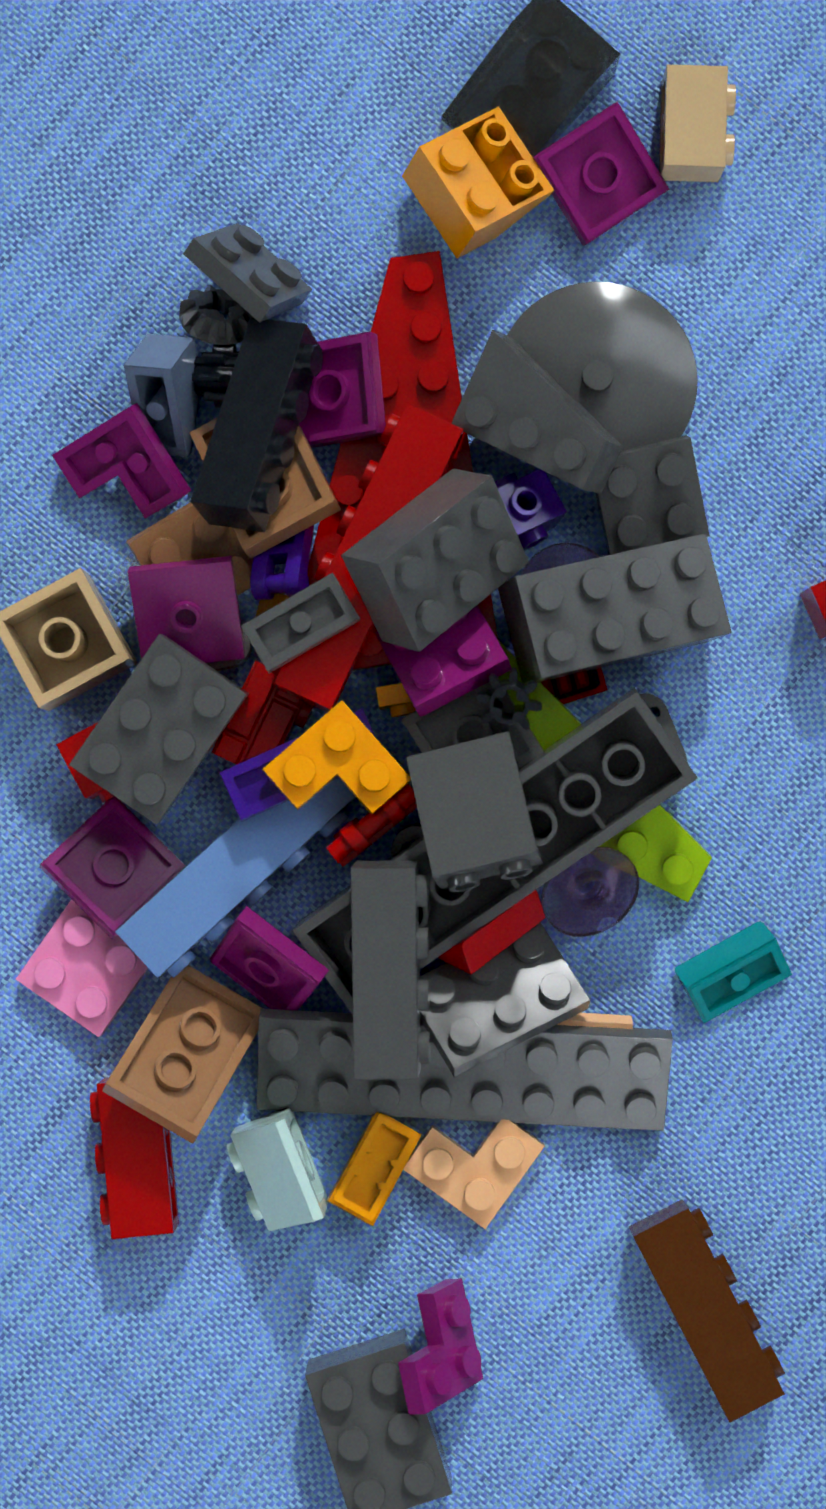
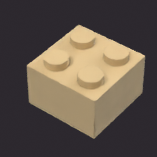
(64, 640)

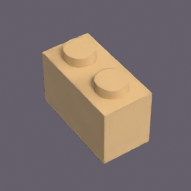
(695, 123)

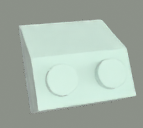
(279, 1171)

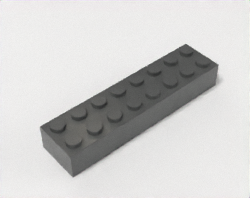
(576, 801)

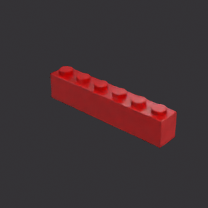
(413, 460)

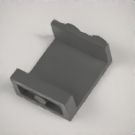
(473, 812)

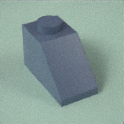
(163, 387)

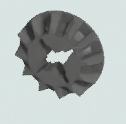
(203, 321)

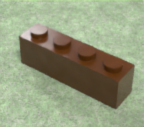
(707, 1310)

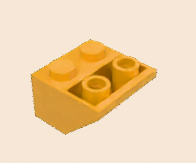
(476, 181)

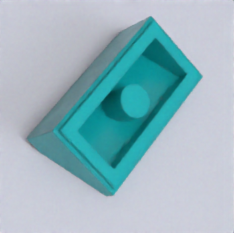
(733, 971)

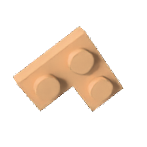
(477, 1181)

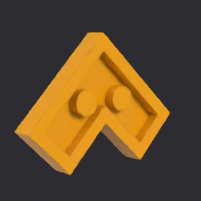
(340, 748)

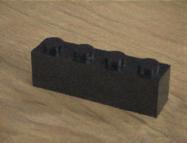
(257, 425)

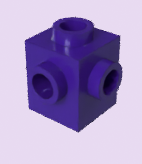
(531, 506)

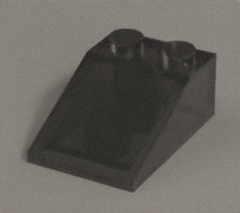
(538, 74)

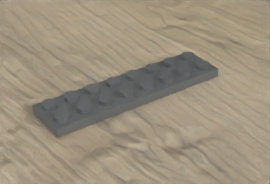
(551, 1079)

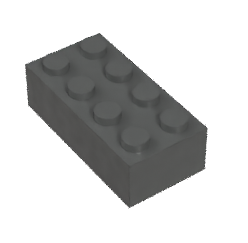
(614, 609)

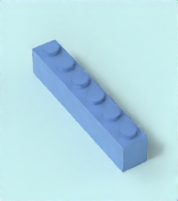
(225, 876)

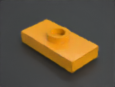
(374, 1168)

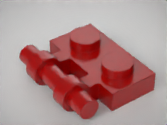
(362, 833)

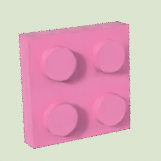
(83, 970)

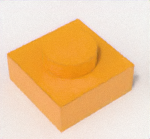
(394, 698)

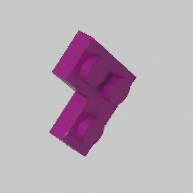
(126, 449)
(451, 1358)

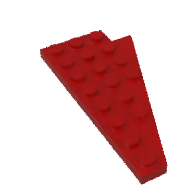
(415, 369)

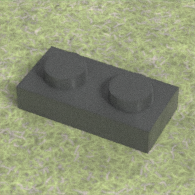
(300, 623)

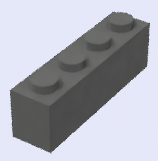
(387, 970)

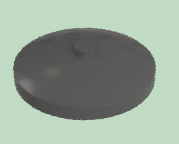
(615, 358)

